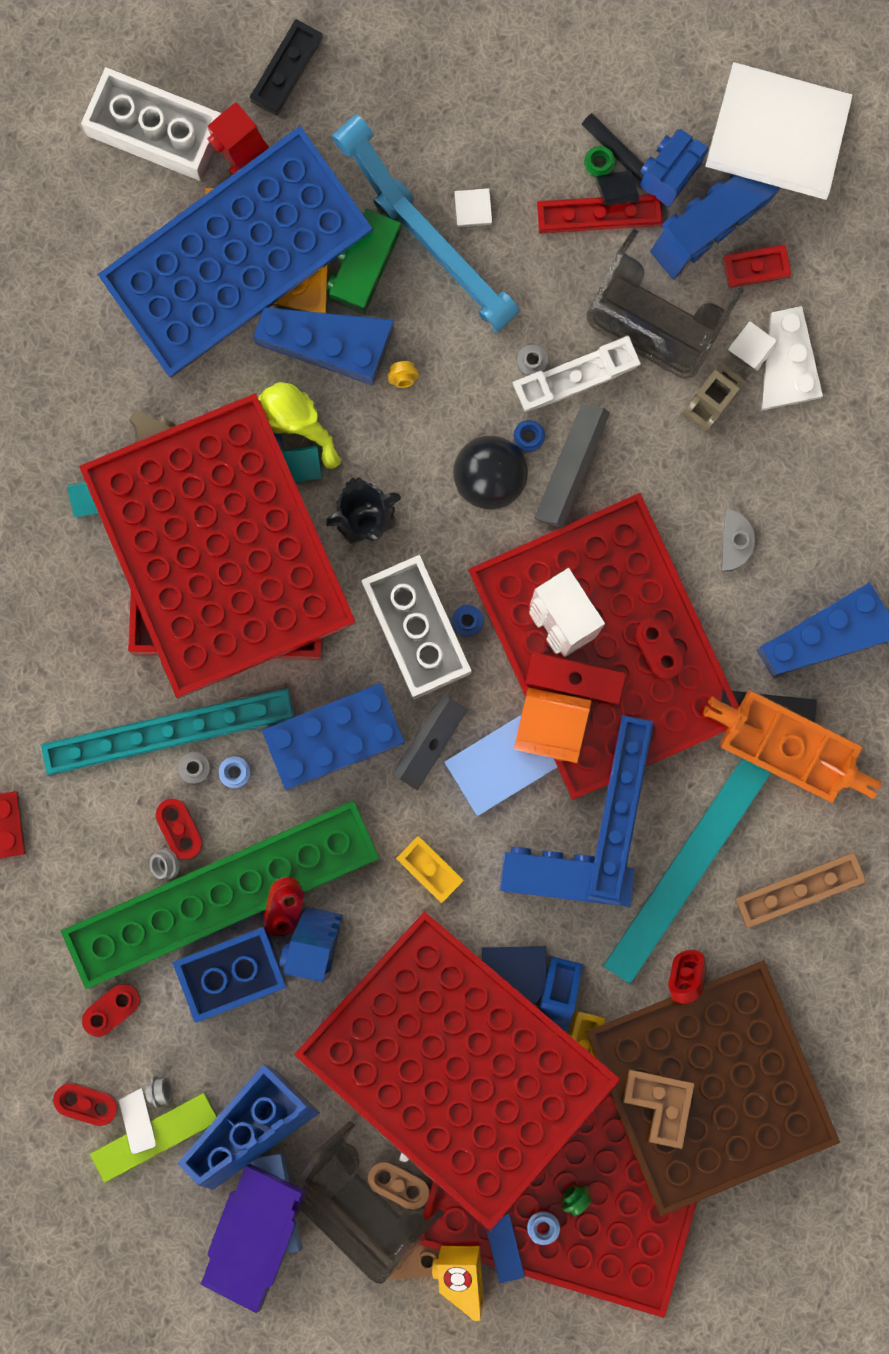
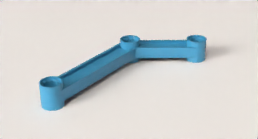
(396, 201)

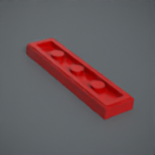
(591, 214)

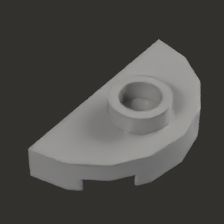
(737, 541)

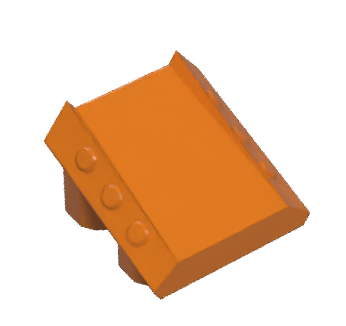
(552, 725)

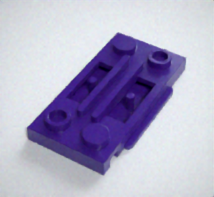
(252, 1237)

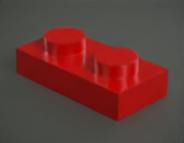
(757, 266)
(11, 826)

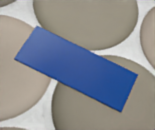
(505, 1251)

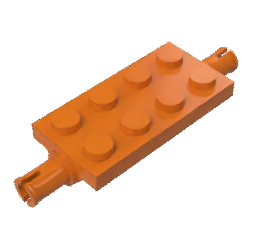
(791, 746)

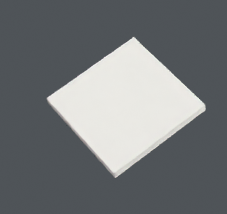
(779, 131)

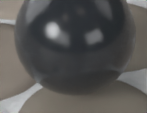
(490, 472)

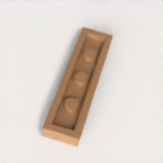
(800, 890)

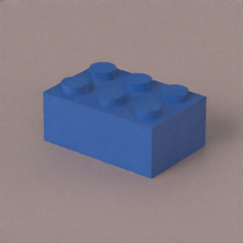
(230, 974)

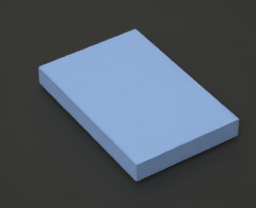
(494, 769)

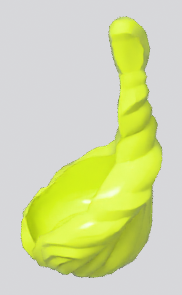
(294, 412)

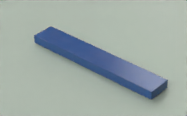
(620, 810)

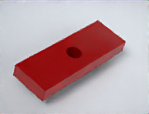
(595, 681)

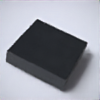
(617, 188)

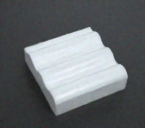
(473, 207)
(753, 345)

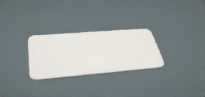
(137, 1122)

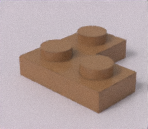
(670, 1103)

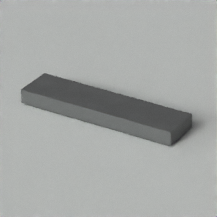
(572, 465)

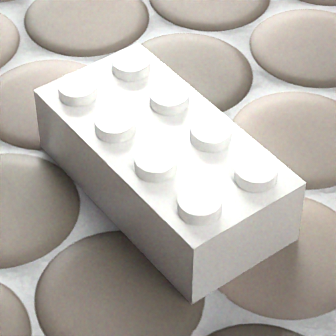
(150, 123)
(565, 613)
(416, 627)

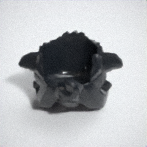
(363, 511)

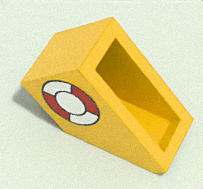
(461, 1278)

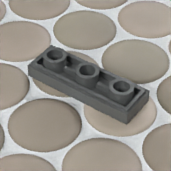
(429, 742)

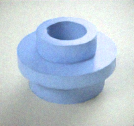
(224, 772)
(543, 1238)

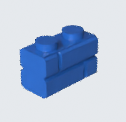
(673, 166)

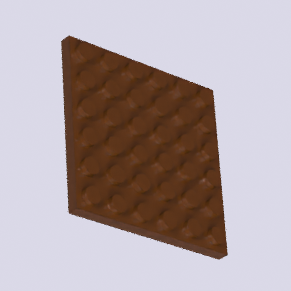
(750, 1094)

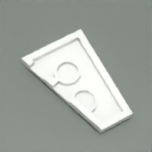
(791, 366)

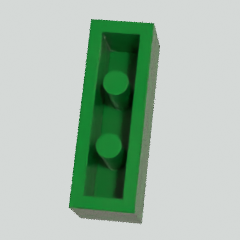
(364, 264)

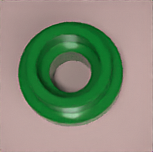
(599, 152)
(576, 1199)

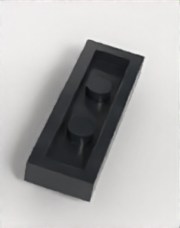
(286, 67)

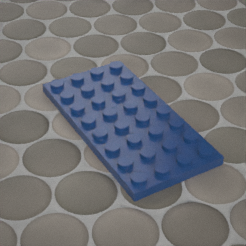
(235, 252)

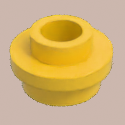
(403, 374)

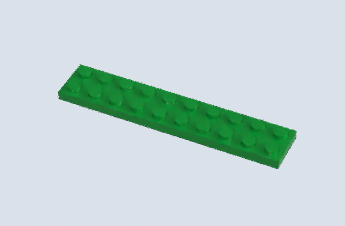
(217, 895)

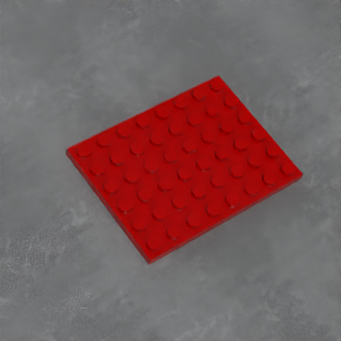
(217, 545)
(627, 580)
(457, 1070)
(609, 1250)

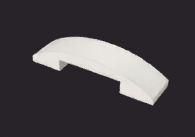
(577, 375)

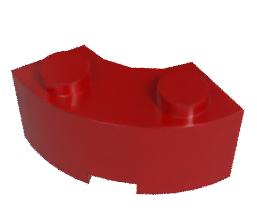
(236, 137)

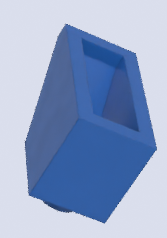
(561, 991)

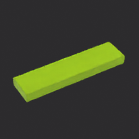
(167, 1130)

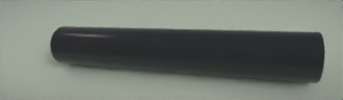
(610, 141)

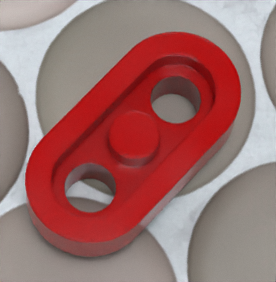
(658, 648)
(180, 828)
(282, 913)
(687, 976)
(110, 1010)
(86, 1104)

